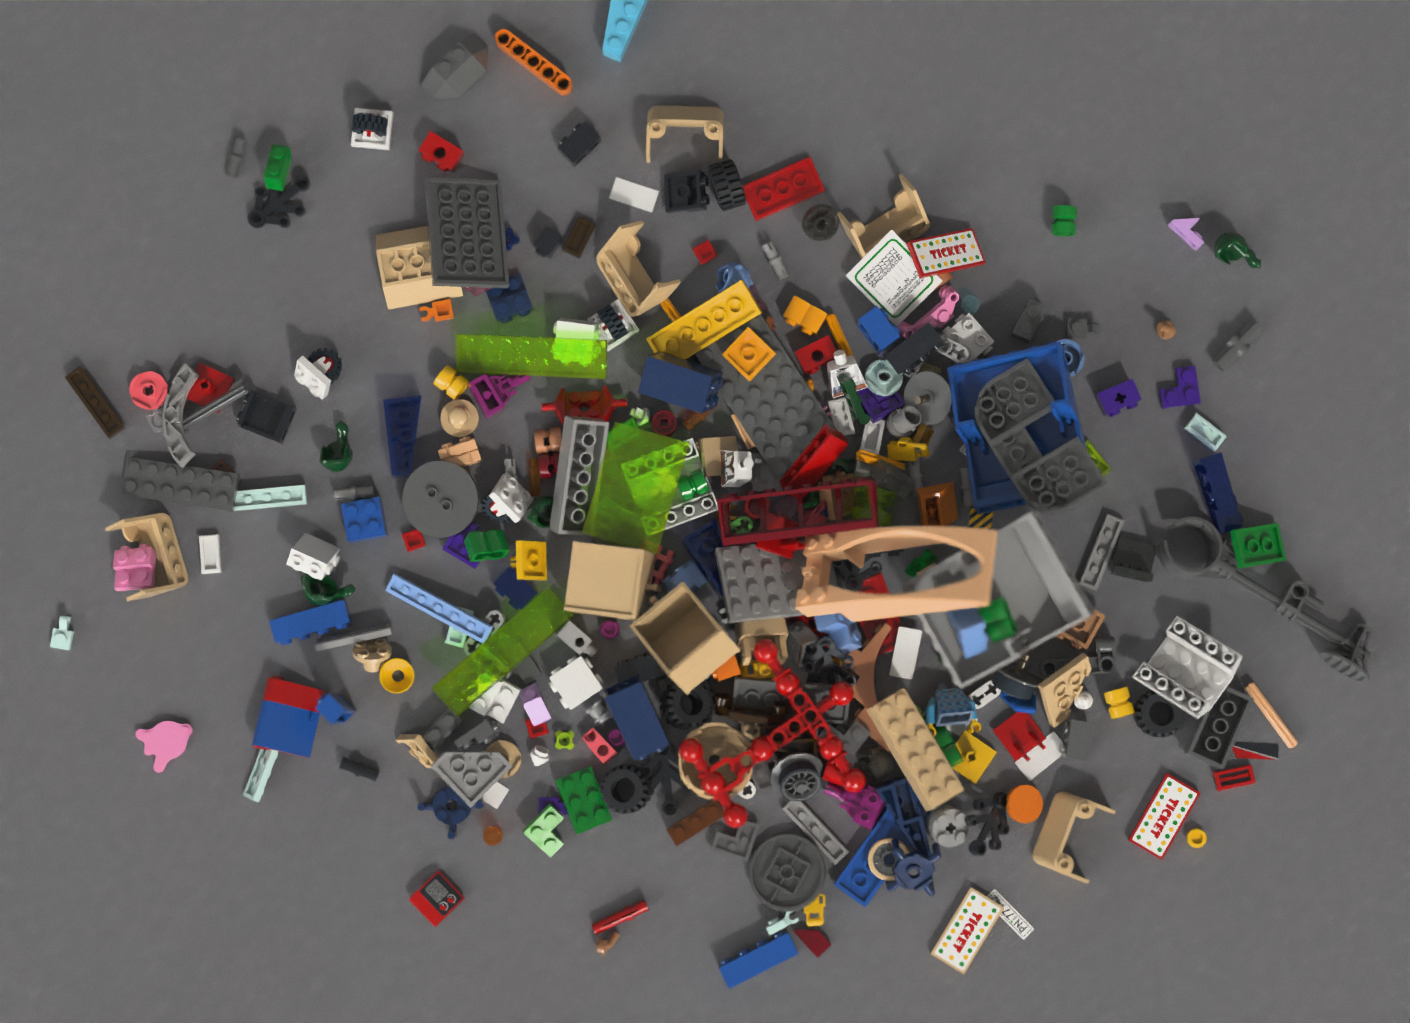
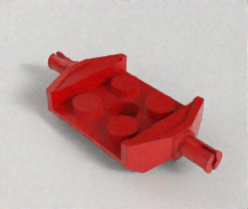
(569, 404)

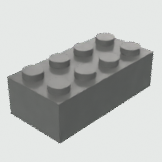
(1219, 728)

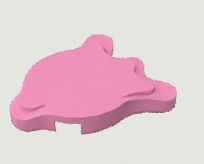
(165, 741)

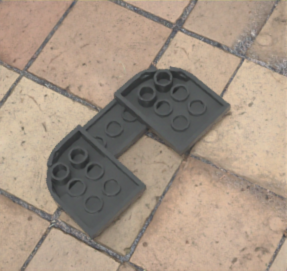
(1045, 483)

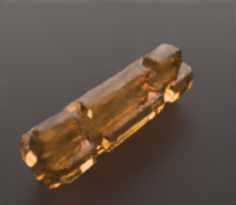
(534, 475)

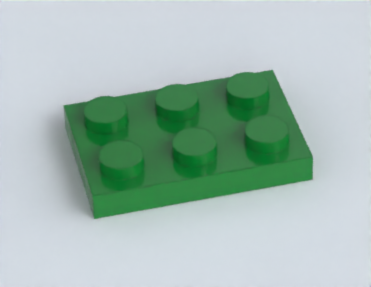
(1258, 545)
(583, 800)

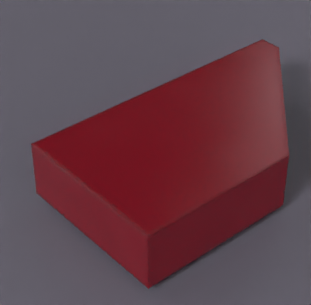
(813, 940)

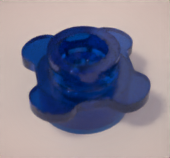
(513, 239)

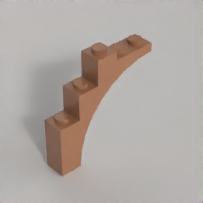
(864, 687)

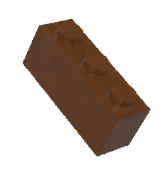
(695, 822)

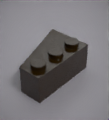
(801, 743)

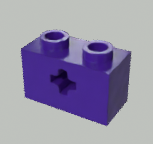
(1126, 390)

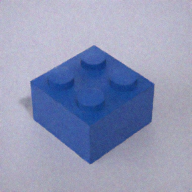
(878, 329)
(364, 519)

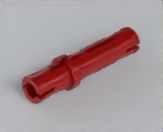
(627, 913)

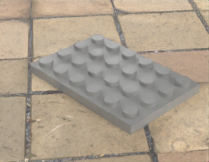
(760, 582)

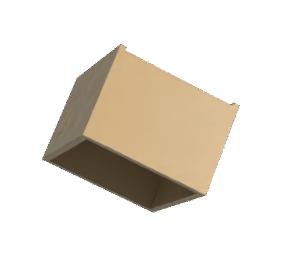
(610, 581)
(684, 637)

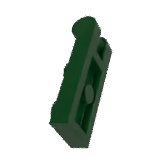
(853, 399)

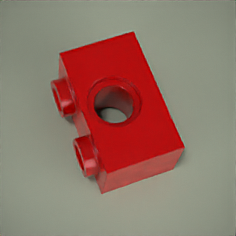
(434, 143)
(804, 355)

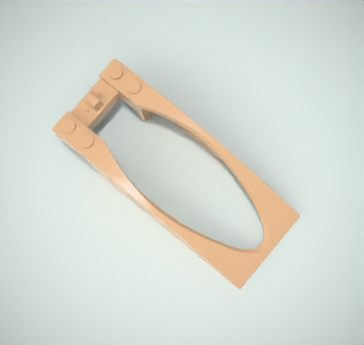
(820, 599)

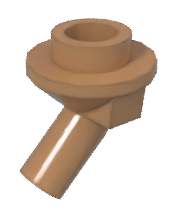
(1166, 330)
(603, 945)

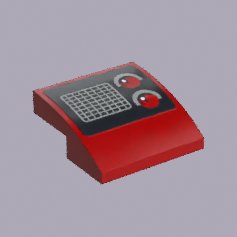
(436, 899)

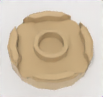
(509, 752)

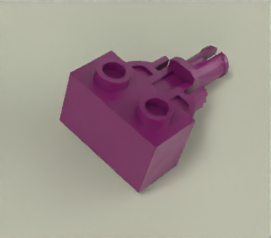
(493, 393)
(862, 806)

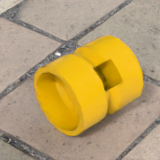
(449, 381)
(1119, 702)

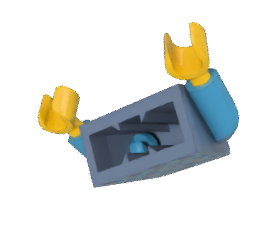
(950, 708)

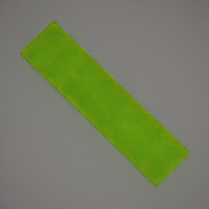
(531, 355)
(502, 652)

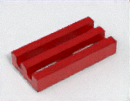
(1217, 781)

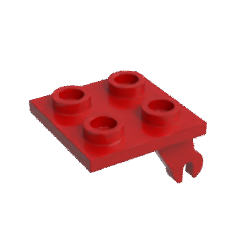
(781, 547)
(1019, 735)

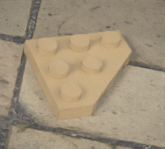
(1062, 688)

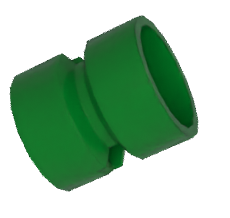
(1064, 220)
(692, 484)

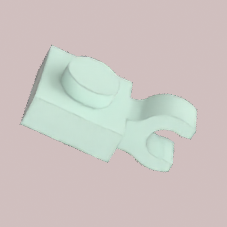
(62, 636)
(776, 924)

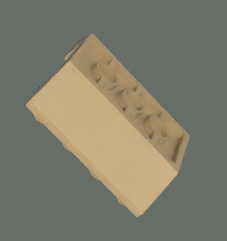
(407, 269)

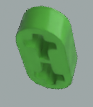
(737, 523)

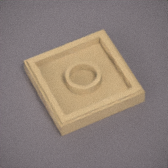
(710, 453)

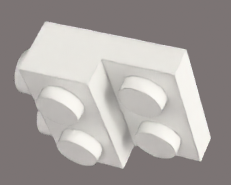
(497, 701)

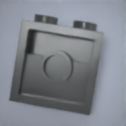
(483, 732)

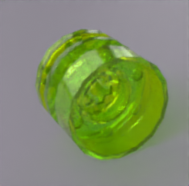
(864, 510)

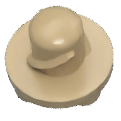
(459, 418)
(372, 653)

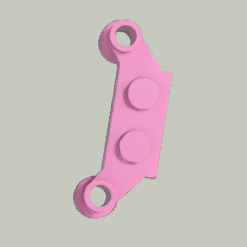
(940, 313)

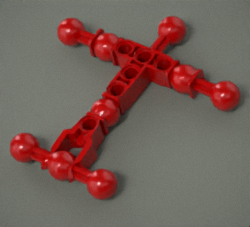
(762, 748)

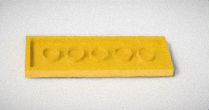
(706, 322)

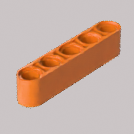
(528, 54)

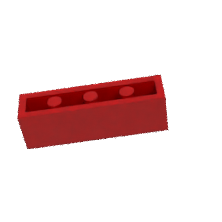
(815, 459)

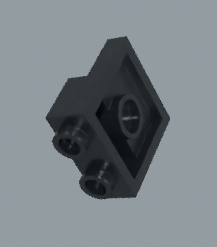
(686, 191)

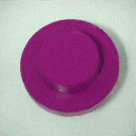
(610, 629)
(615, 738)

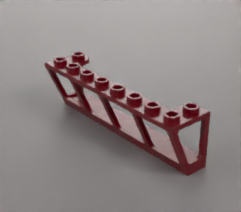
(802, 529)

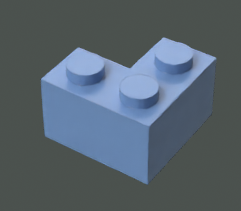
(841, 630)
(969, 630)

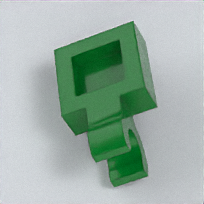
(919, 564)

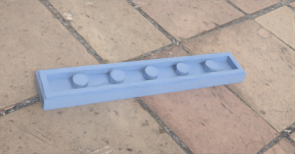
(439, 608)

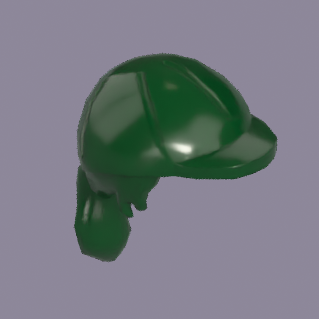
(1233, 247)
(338, 453)
(540, 511)
(323, 591)

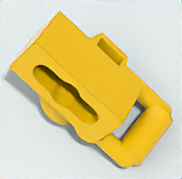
(907, 450)
(760, 670)
(815, 908)

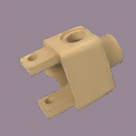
(750, 632)

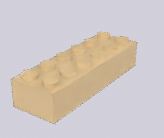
(915, 749)

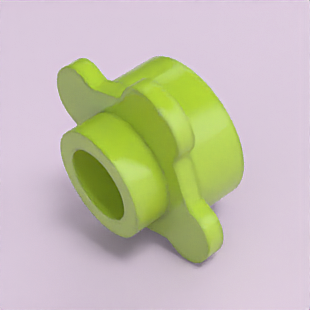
(560, 736)

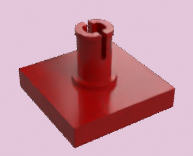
(209, 385)

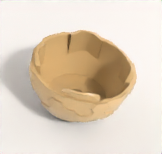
(721, 741)

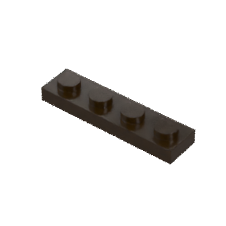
(95, 402)

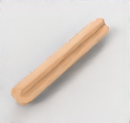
(1271, 715)

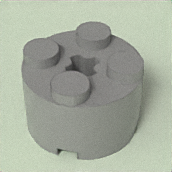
(946, 826)

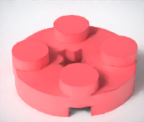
(145, 380)

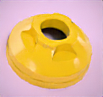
(387, 671)

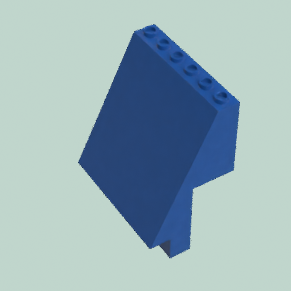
(989, 482)

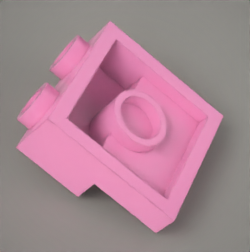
(134, 568)

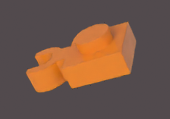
(441, 311)

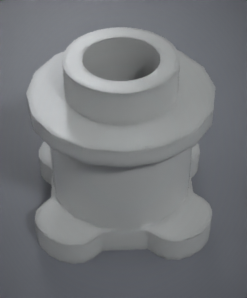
(598, 712)

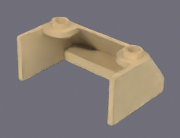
(684, 116)
(906, 220)
(627, 275)
(159, 534)
(1057, 829)

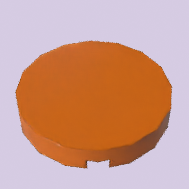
(1024, 803)

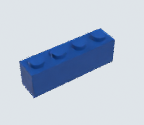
(310, 621)
(334, 708)
(757, 960)

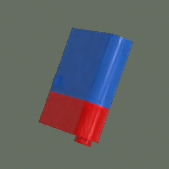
(287, 717)

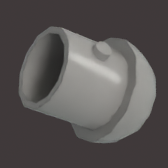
(903, 421)

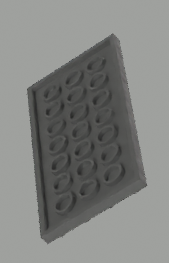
(773, 406)

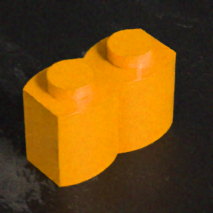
(804, 315)

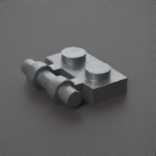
(761, 773)

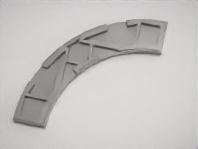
(173, 415)

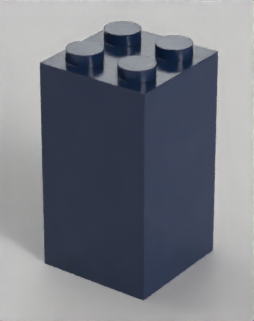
(681, 382)
(636, 717)

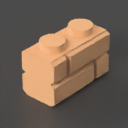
(462, 453)

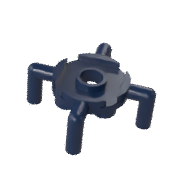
(446, 816)
(911, 860)

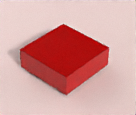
(704, 252)
(413, 540)
(538, 730)

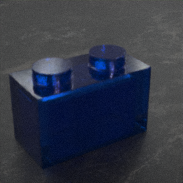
(516, 590)

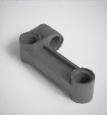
(1104, 650)

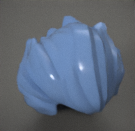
(731, 274)

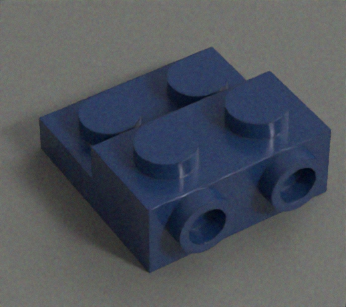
(510, 301)

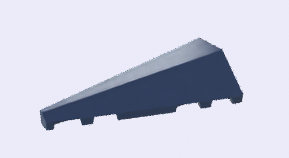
(902, 805)

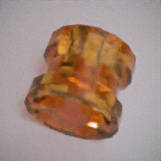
(491, 833)

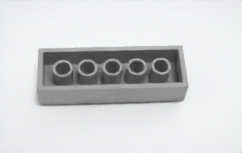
(577, 472)

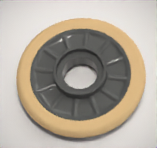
(876, 859)

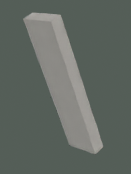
(1101, 552)
(353, 637)
(815, 830)

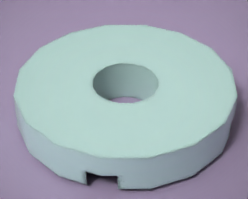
(880, 387)

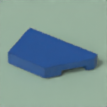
(1018, 704)

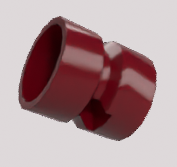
(664, 423)
(544, 461)

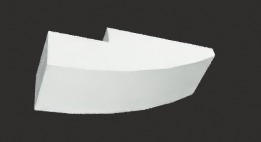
(870, 442)

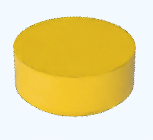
(1196, 837)

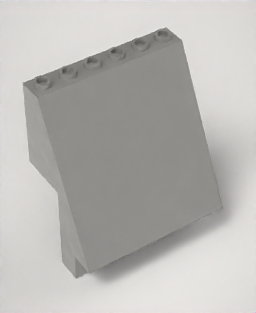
(1031, 578)

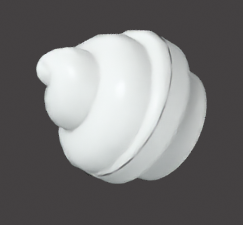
(1084, 700)
(539, 755)

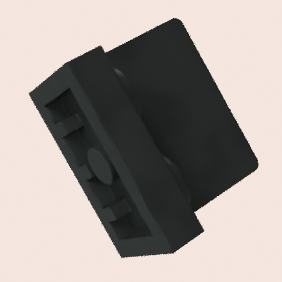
(1134, 560)

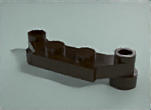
(749, 714)

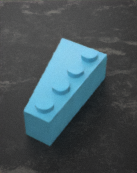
(621, 25)

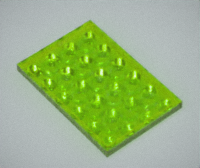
(635, 488)

